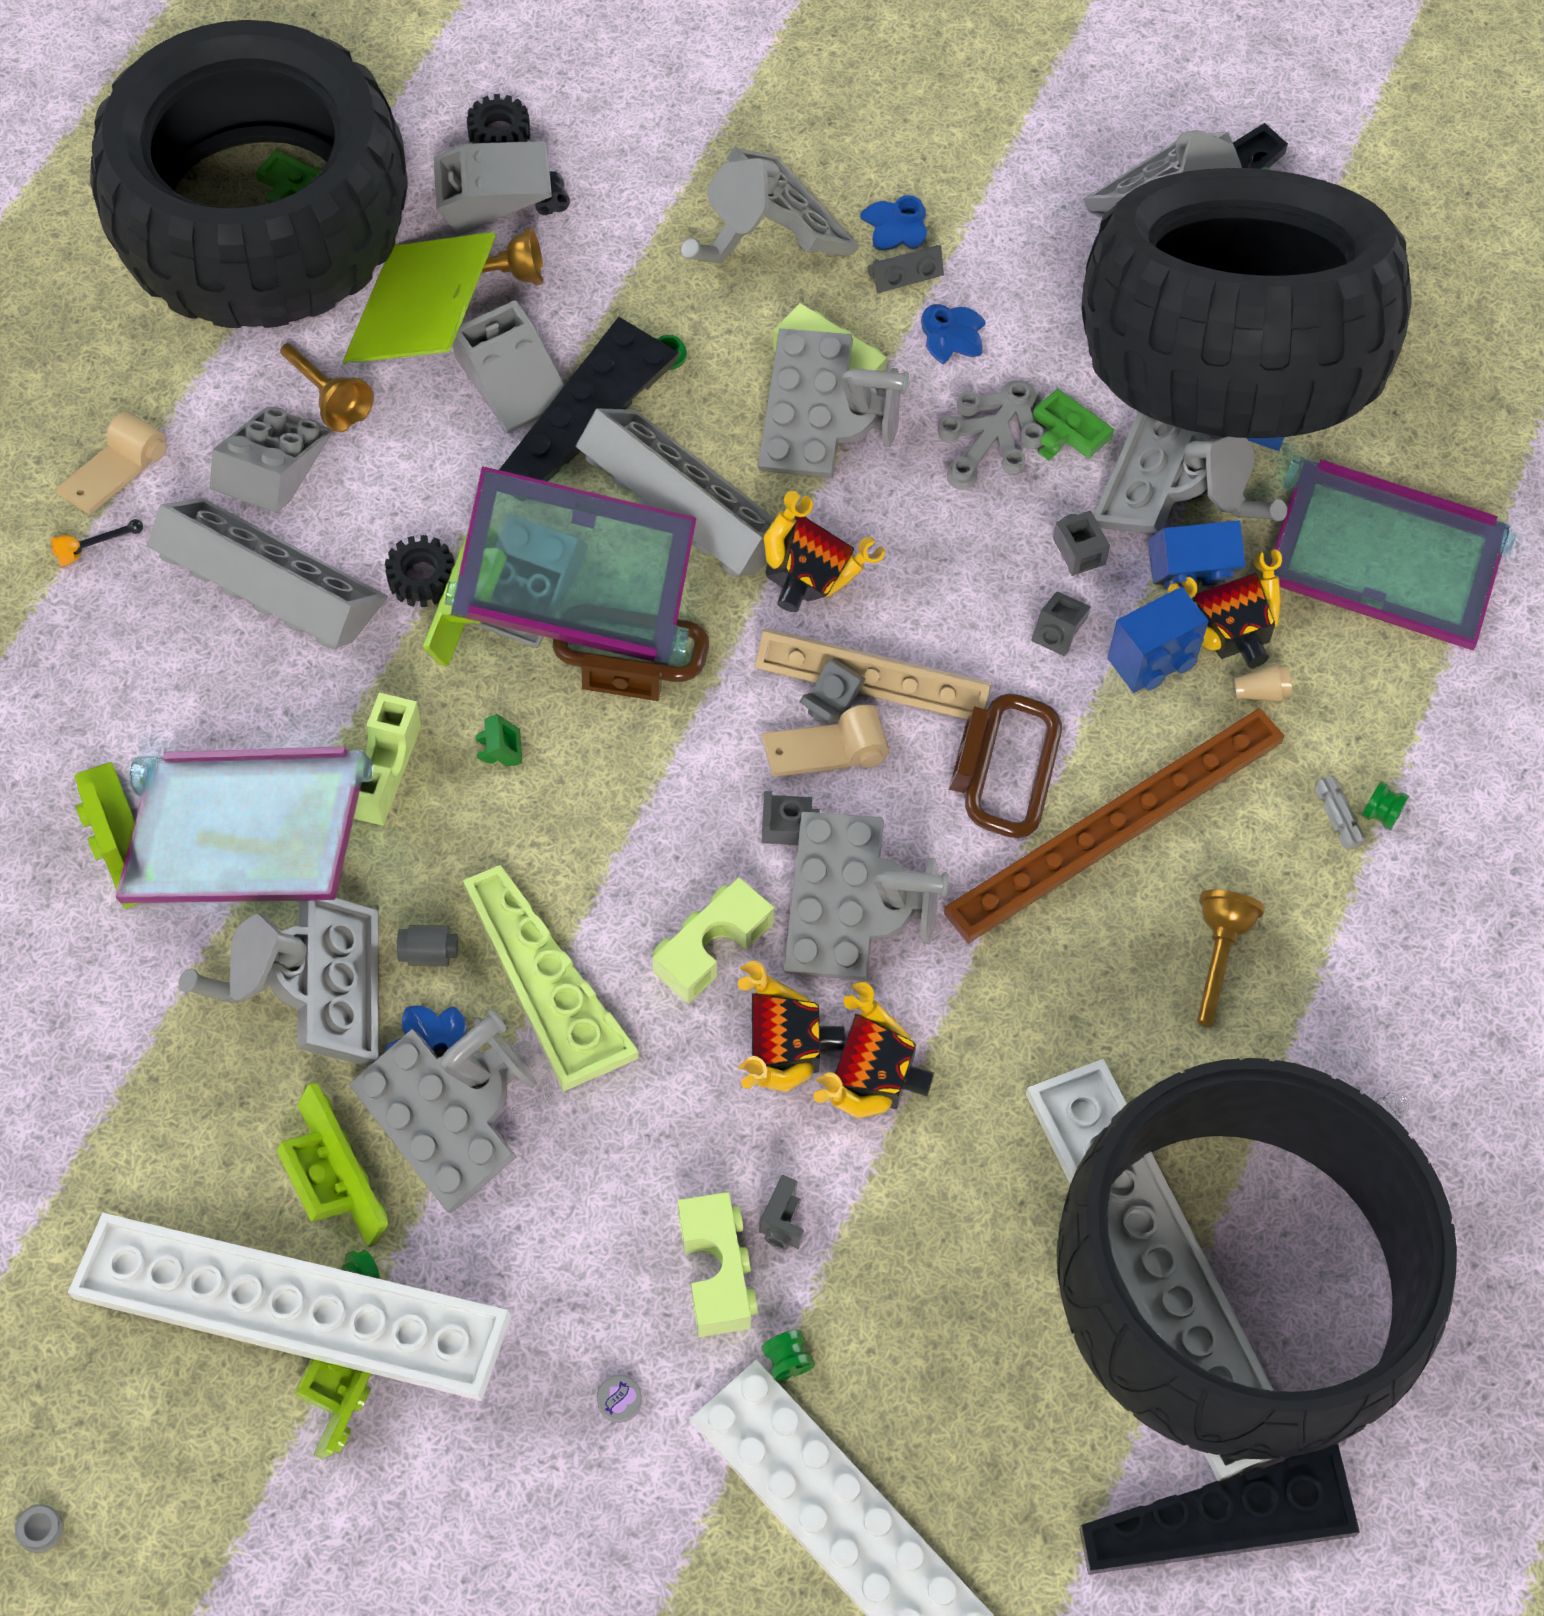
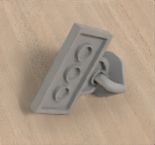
(1188, 153)
(763, 186)
(823, 403)
(1175, 465)
(843, 894)
(318, 968)
(446, 1106)

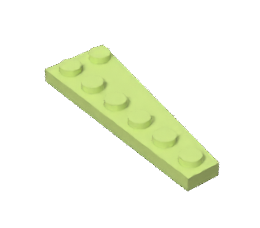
(560, 1006)

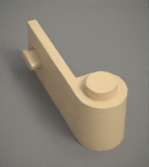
(129, 451)
(851, 742)

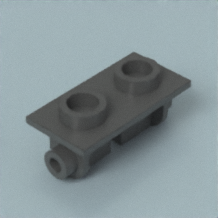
(907, 268)

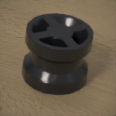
(560, 199)

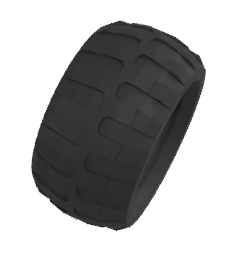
(234, 89)
(1246, 301)

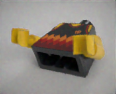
(808, 558)
(1240, 612)
(784, 1033)
(873, 1062)

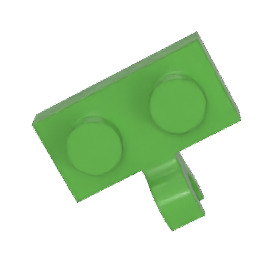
(284, 175)
(1070, 424)

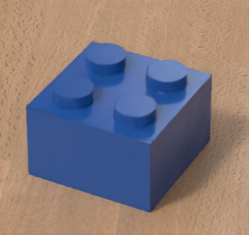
(1198, 552)
(1158, 640)

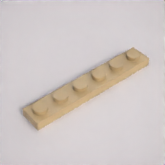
(884, 676)

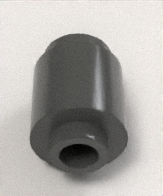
(427, 945)

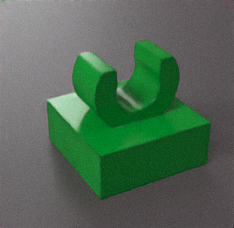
(501, 742)

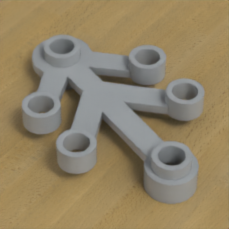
(992, 429)

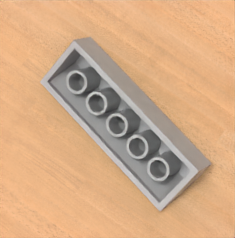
(677, 481)
(264, 571)

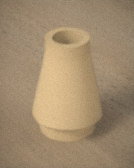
(1265, 684)

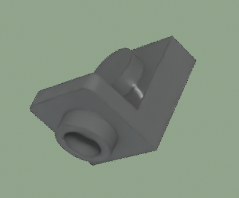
(1059, 623)
(833, 692)
(782, 1207)

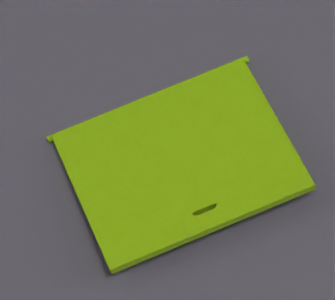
(420, 298)

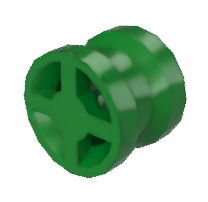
(1385, 805)
(788, 1355)

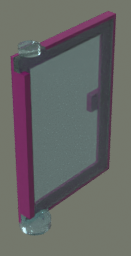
(1389, 551)
(574, 567)
(242, 824)

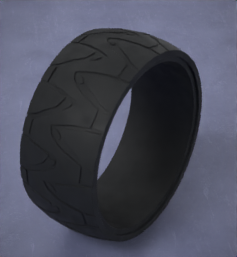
(1348, 1141)

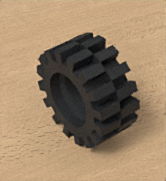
(495, 111)
(414, 553)

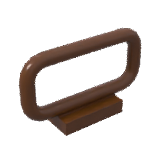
(634, 677)
(975, 757)

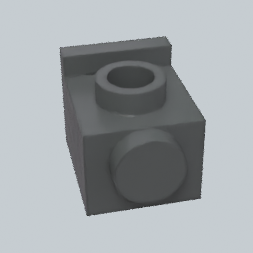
(1081, 542)
(776, 825)

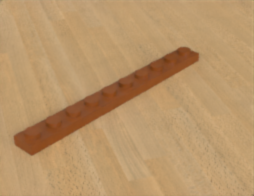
(1112, 825)

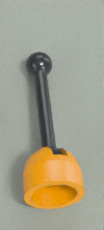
(69, 548)

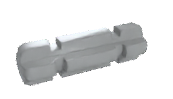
(1340, 813)

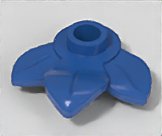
(894, 226)
(955, 334)
(437, 1031)

